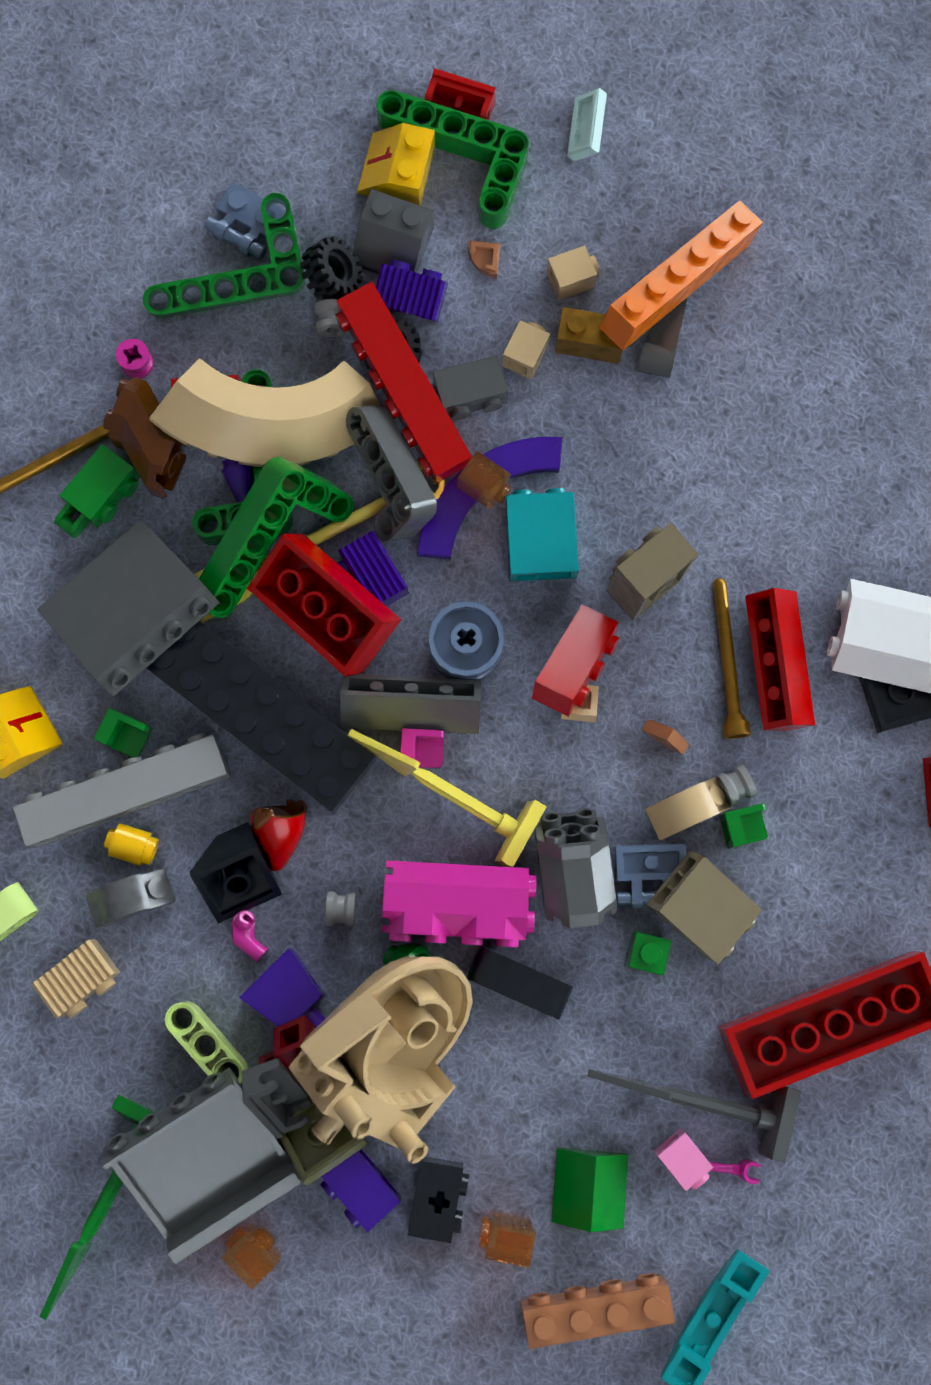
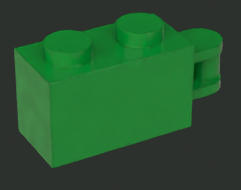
(96, 491)

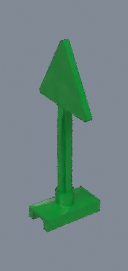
(134, 1113)

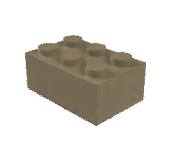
(650, 571)

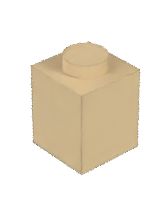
(572, 272)
(526, 349)

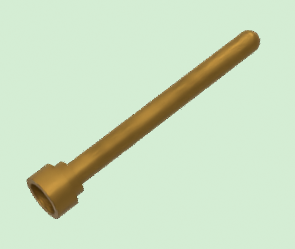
(53, 458)
(735, 723)

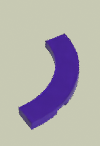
(517, 458)

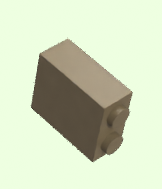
(704, 907)

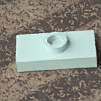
(587, 124)

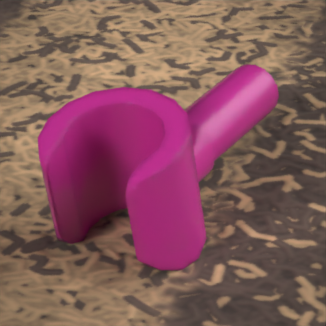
(737, 1169)

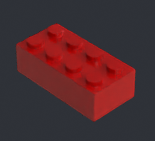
(323, 604)

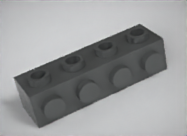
(410, 703)

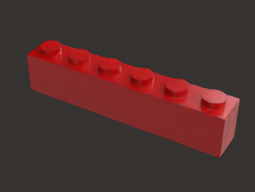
(403, 383)

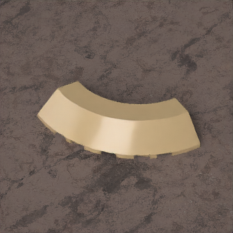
(262, 422)

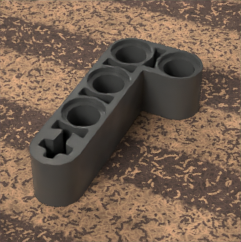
(395, 472)

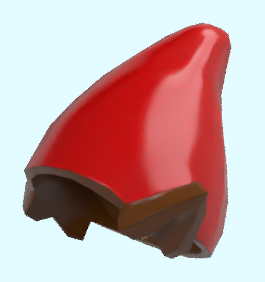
(279, 830)

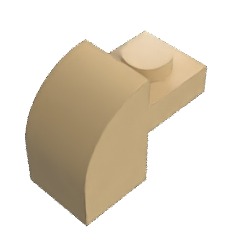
(687, 808)

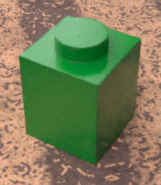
(648, 953)

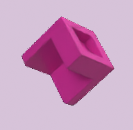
(423, 746)

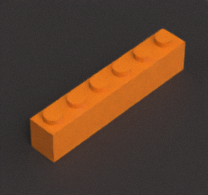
(680, 275)

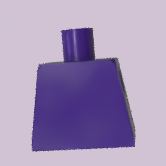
(285, 991)

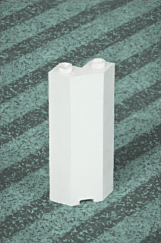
(883, 635)

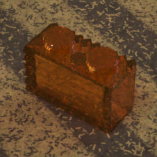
(507, 1238)

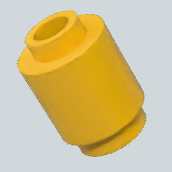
(131, 845)

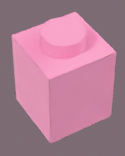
(684, 1160)

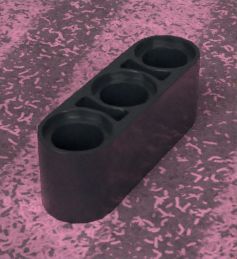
(519, 982)

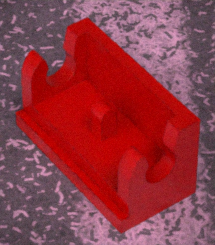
(461, 94)

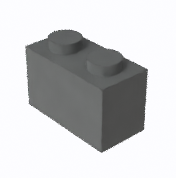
(471, 387)

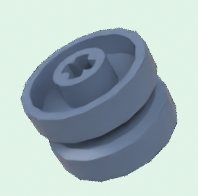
(466, 622)

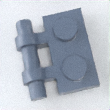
(242, 208)
(641, 864)

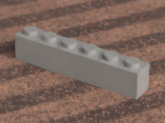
(121, 791)

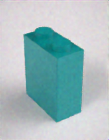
(541, 535)

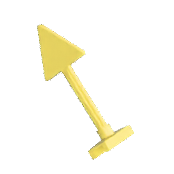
(515, 831)

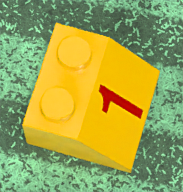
(399, 162)
(24, 730)

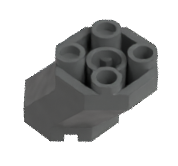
(575, 868)

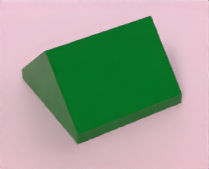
(590, 1189)

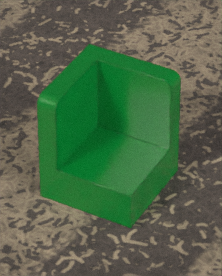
(123, 733)
(744, 825)

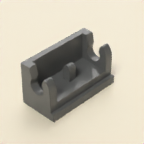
(274, 1096)

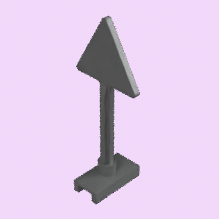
(776, 1120)

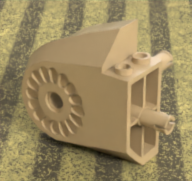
(381, 1053)

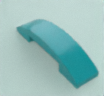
(712, 1319)

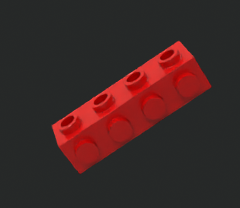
(780, 660)

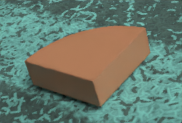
(485, 256)
(666, 736)

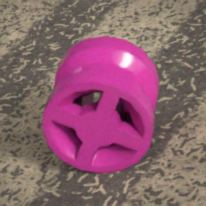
(138, 366)

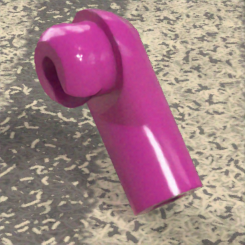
(244, 935)

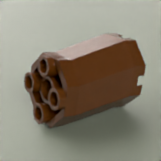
(149, 448)

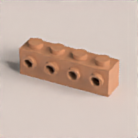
(597, 1310)

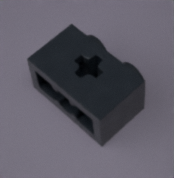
(426, 1219)

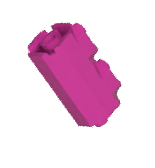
(458, 902)

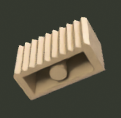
(76, 979)

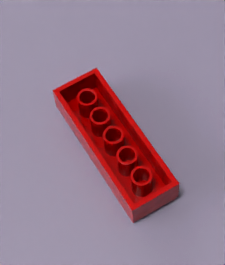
(830, 1024)

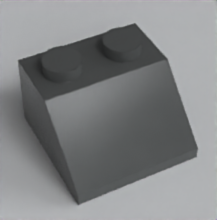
(392, 231)

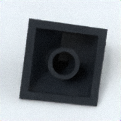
(234, 873)

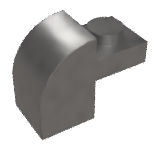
(129, 897)

